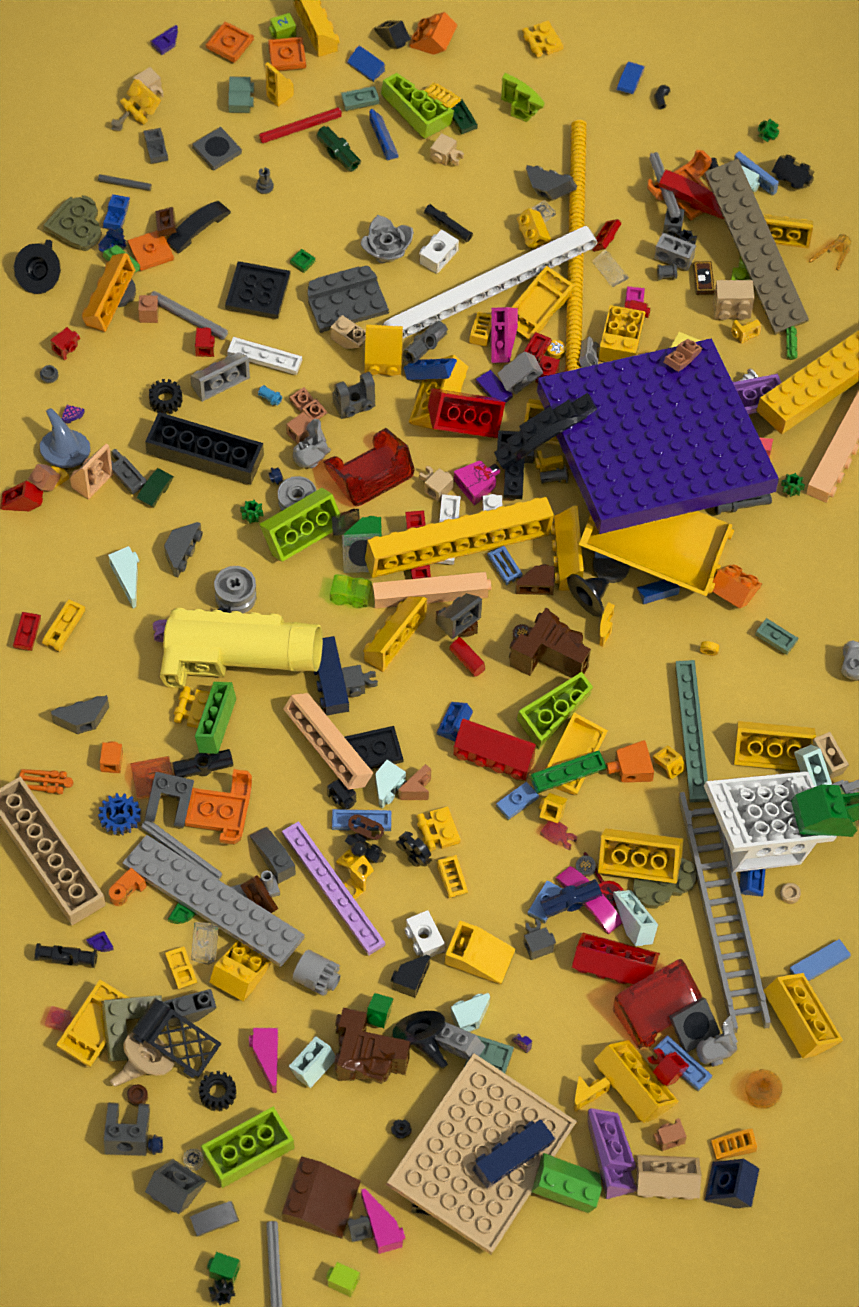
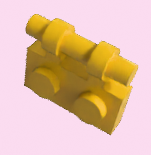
(547, 37)
(142, 96)
(198, 704)
(444, 827)

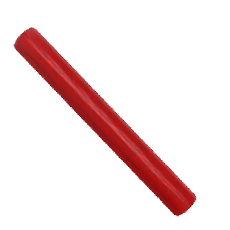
(300, 125)

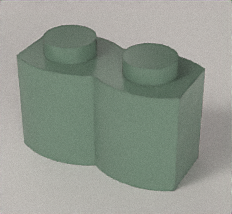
(240, 94)

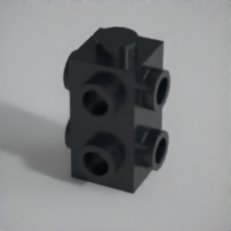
(798, 174)

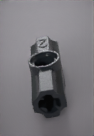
(191, 766)

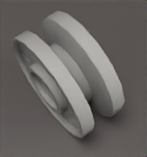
(294, 487)

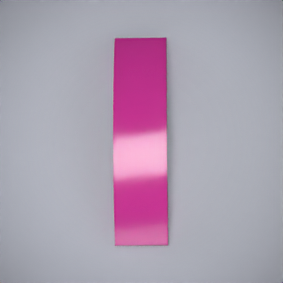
(600, 907)

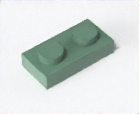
(360, 98)
(776, 636)

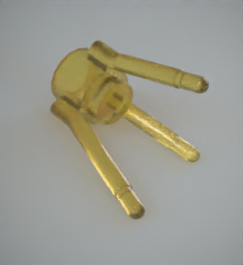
(840, 245)

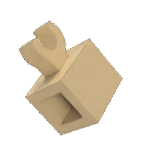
(151, 80)
(444, 150)
(437, 483)

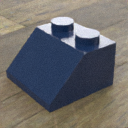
(732, 1183)

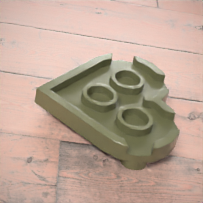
(76, 223)
(657, 893)

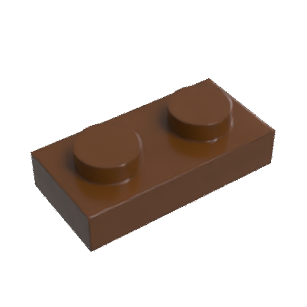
(166, 221)
(258, 894)

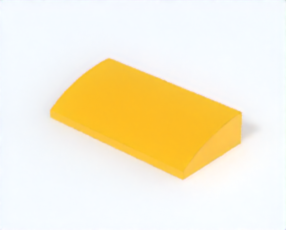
(577, 740)

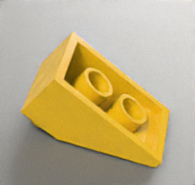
(383, 349)

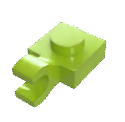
(740, 273)

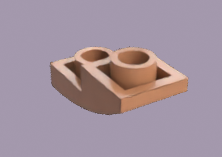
(684, 354)
(305, 403)

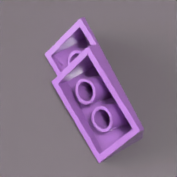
(752, 389)
(611, 1152)

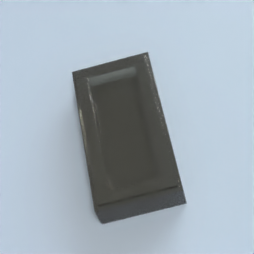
(344, 521)

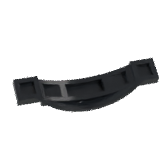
(543, 428)

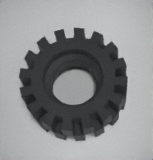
(165, 387)
(217, 1079)

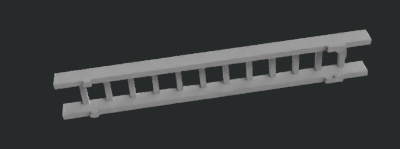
(741, 916)

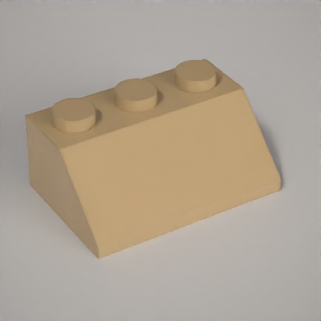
(668, 1176)

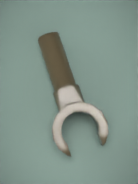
(118, 124)

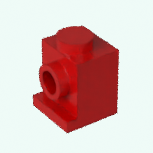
(65, 342)
(204, 342)

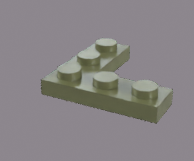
(115, 1016)

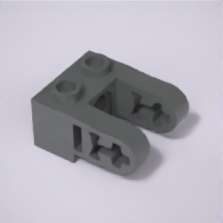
(362, 392)
(172, 787)
(126, 1138)

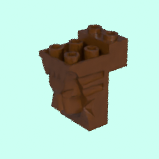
(552, 645)
(367, 1054)

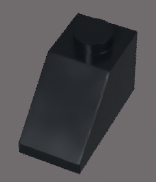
(393, 33)
(410, 976)

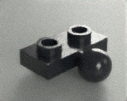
(361, 848)

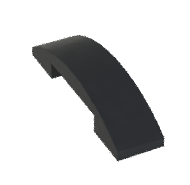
(195, 224)

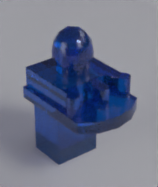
(113, 238)

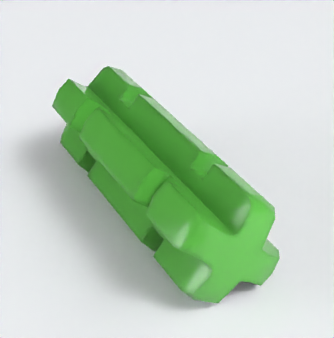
(791, 343)

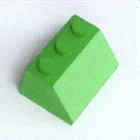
(567, 1183)

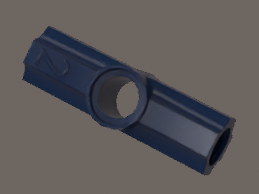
(571, 898)

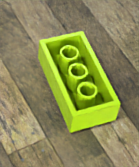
(300, 524)
(247, 1147)

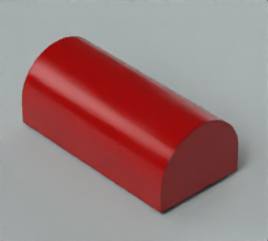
(467, 656)

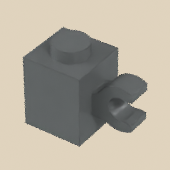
(356, 680)
(538, 941)

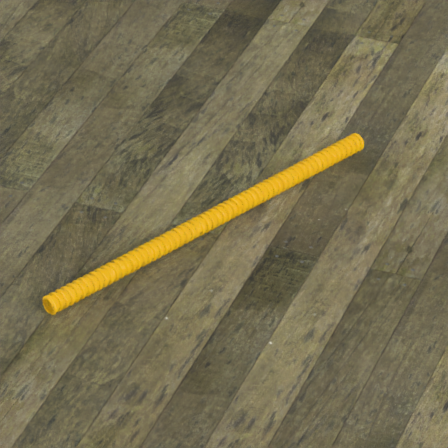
(576, 265)

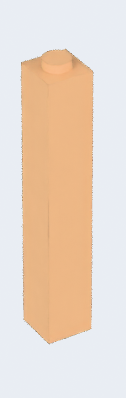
(433, 588)

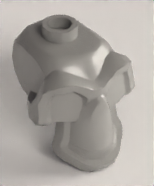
(312, 448)
(851, 662)
(717, 1049)

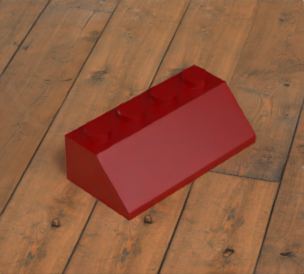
(465, 413)
(494, 750)
(613, 959)

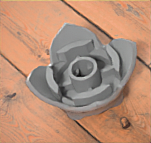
(385, 240)

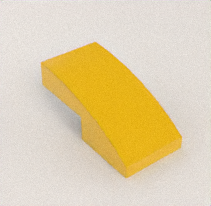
(606, 625)
(181, 967)

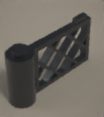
(152, 1024)

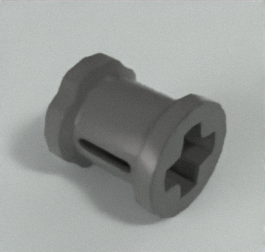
(667, 271)

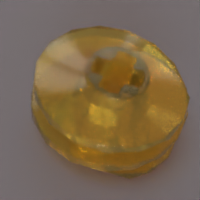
(759, 1097)

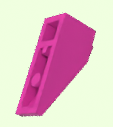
(503, 333)
(266, 1053)
(383, 1226)

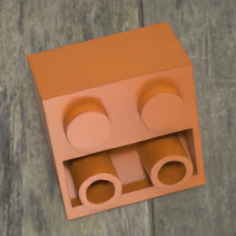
(433, 33)
(735, 585)

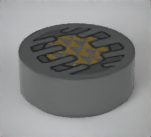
(586, 865)

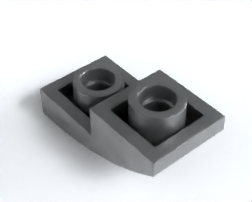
(214, 1218)

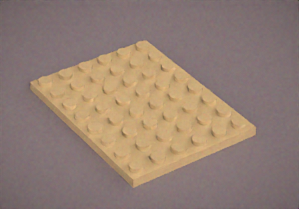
(470, 1120)

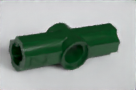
(338, 148)

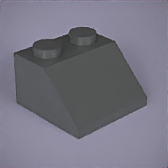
(460, 615)
(174, 1186)

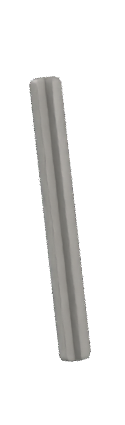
(668, 195)
(190, 316)
(177, 847)
(274, 1264)

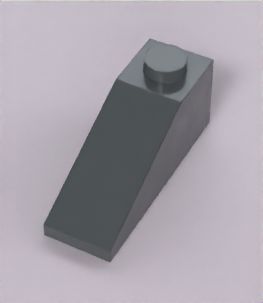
(274, 854)

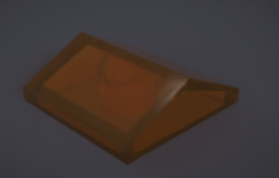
(144, 772)

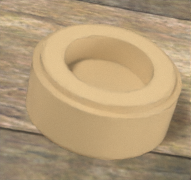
(790, 893)

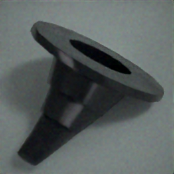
(37, 267)
(588, 592)
(421, 1030)

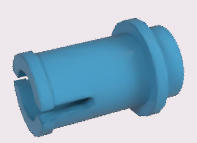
(268, 394)

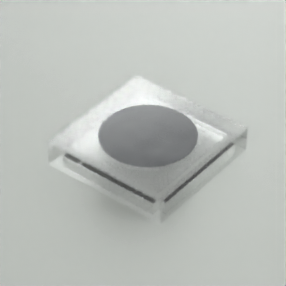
(354, 551)

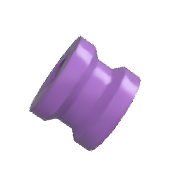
(159, 627)

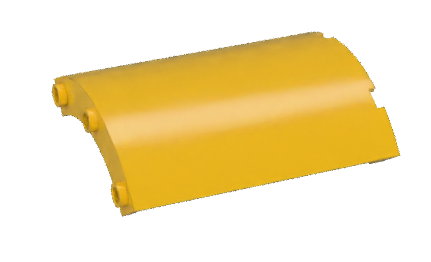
(674, 548)

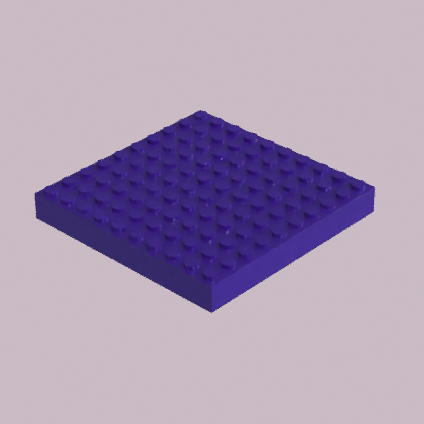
(659, 438)

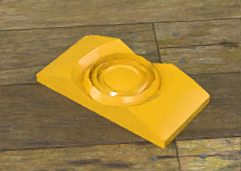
(541, 301)
(86, 1033)

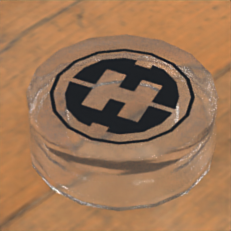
(193, 1159)

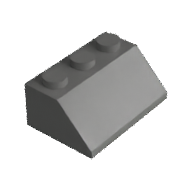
(220, 376)

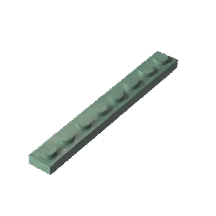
(692, 730)

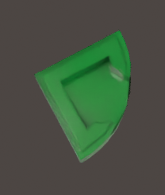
(180, 915)

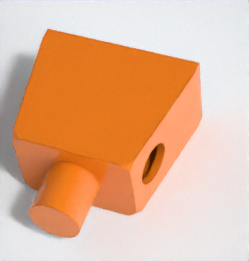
(632, 763)

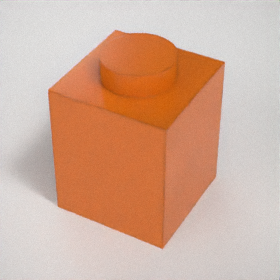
(111, 757)

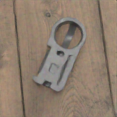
(588, 353)

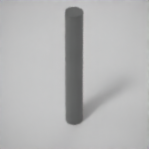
(125, 182)

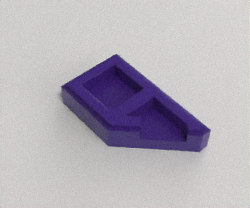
(166, 40)

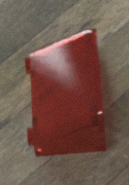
(374, 470)
(649, 1003)

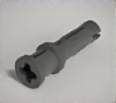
(751, 502)

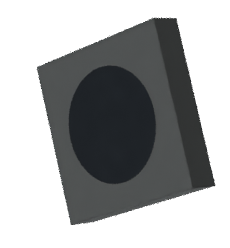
(217, 148)
(694, 1024)

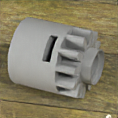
(317, 973)

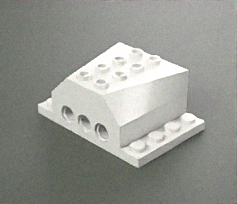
(761, 820)

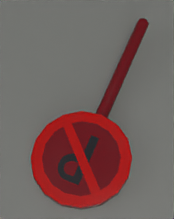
(607, 887)

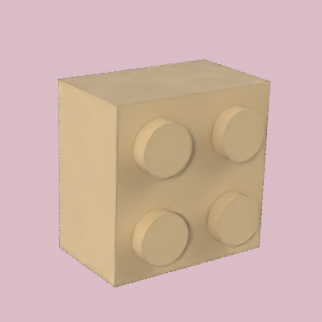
(733, 299)

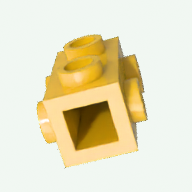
(533, 228)

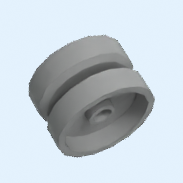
(235, 589)

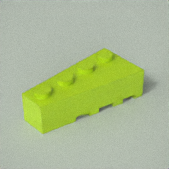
(414, 105)
(550, 711)

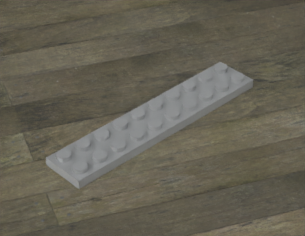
(214, 901)

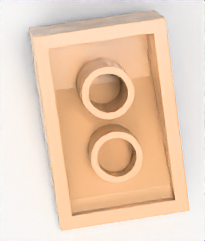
(93, 473)

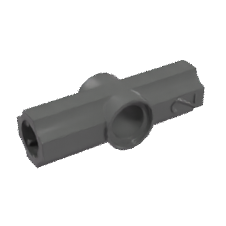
(425, 342)

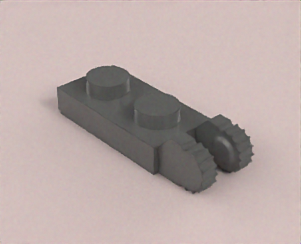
(127, 473)

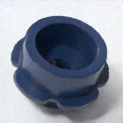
(276, 475)
(155, 1144)

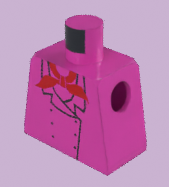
(476, 480)

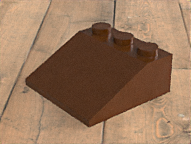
(320, 1198)

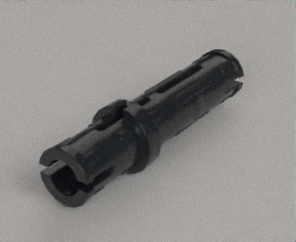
(442, 219)

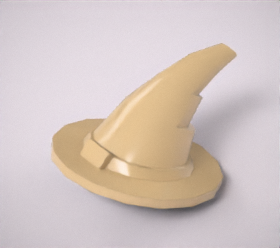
(142, 1060)

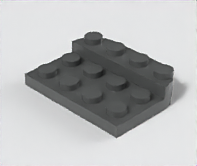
(346, 293)

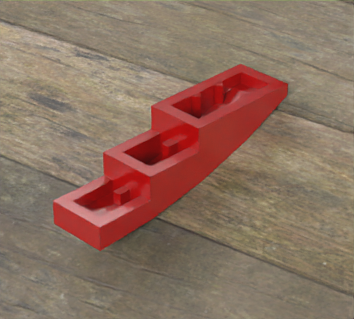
(692, 192)

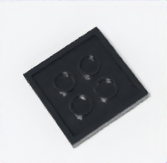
(258, 289)

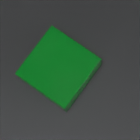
(302, 261)

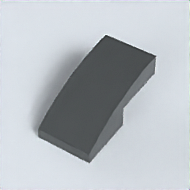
(155, 145)

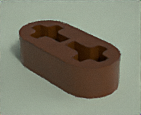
(368, 822)

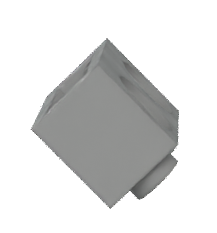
(674, 250)
(459, 1042)

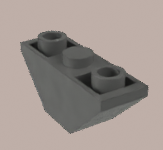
(550, 183)
(181, 546)
(81, 715)
(191, 1006)

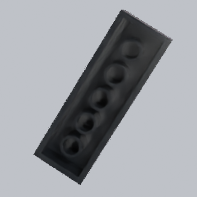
(204, 448)

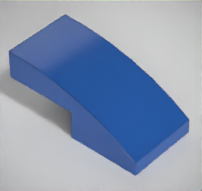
(630, 77)
(116, 212)

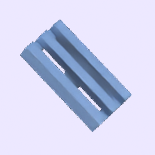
(512, 577)

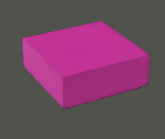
(635, 293)

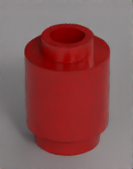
(637, 305)

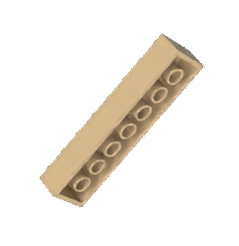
(48, 853)

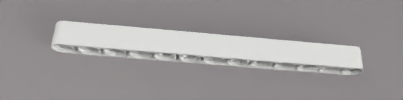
(494, 281)

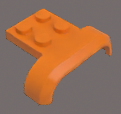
(692, 170)
(222, 810)

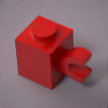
(669, 1067)

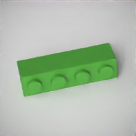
(215, 717)

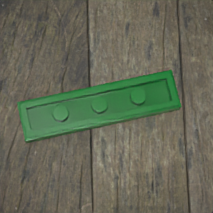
(568, 772)

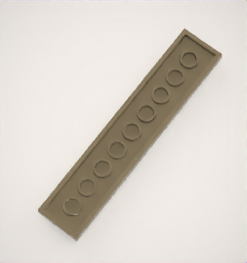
(756, 246)

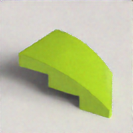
(522, 97)

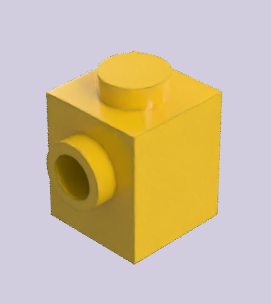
(552, 807)

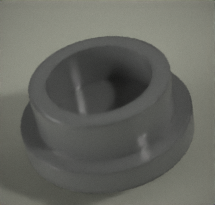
(49, 374)

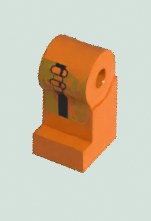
(125, 887)

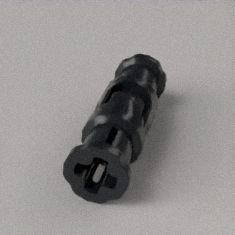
(62, 955)

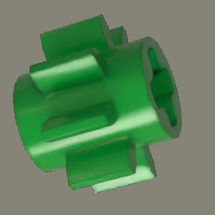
(768, 130)
(792, 484)
(251, 511)

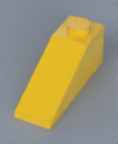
(278, 87)

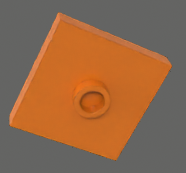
(229, 42)
(287, 53)
(150, 250)

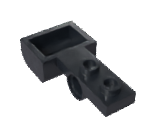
(515, 472)

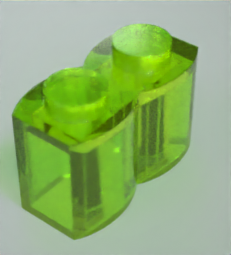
(350, 591)

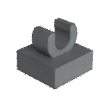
(359, 1228)

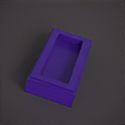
(493, 386)

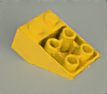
(621, 333)
(479, 953)
(239, 971)

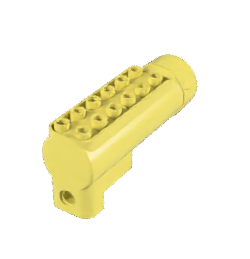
(209, 641)

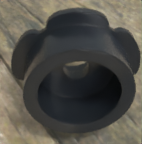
(401, 1134)

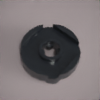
(415, 849)

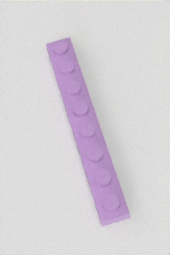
(333, 888)

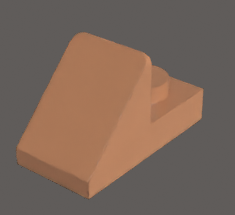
(414, 787)

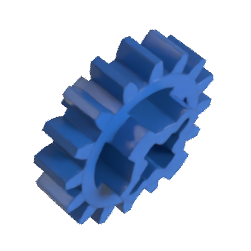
(122, 807)

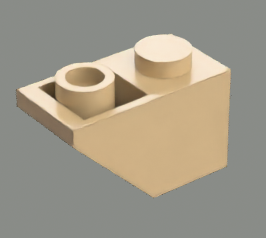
(347, 333)

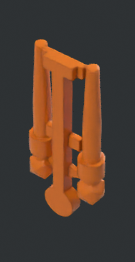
(61, 778)

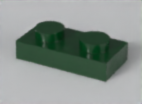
(463, 118)

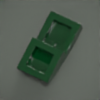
(154, 487)

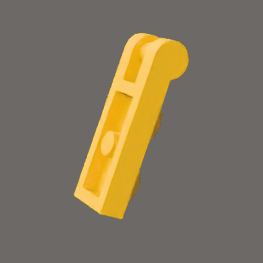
(64, 625)

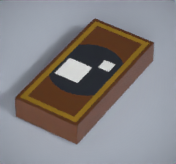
(703, 278)

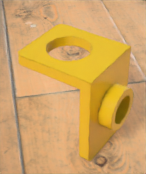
(349, 860)
(357, 881)

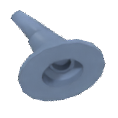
(62, 445)

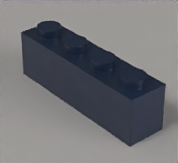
(331, 680)
(513, 1154)

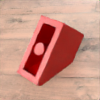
(22, 497)

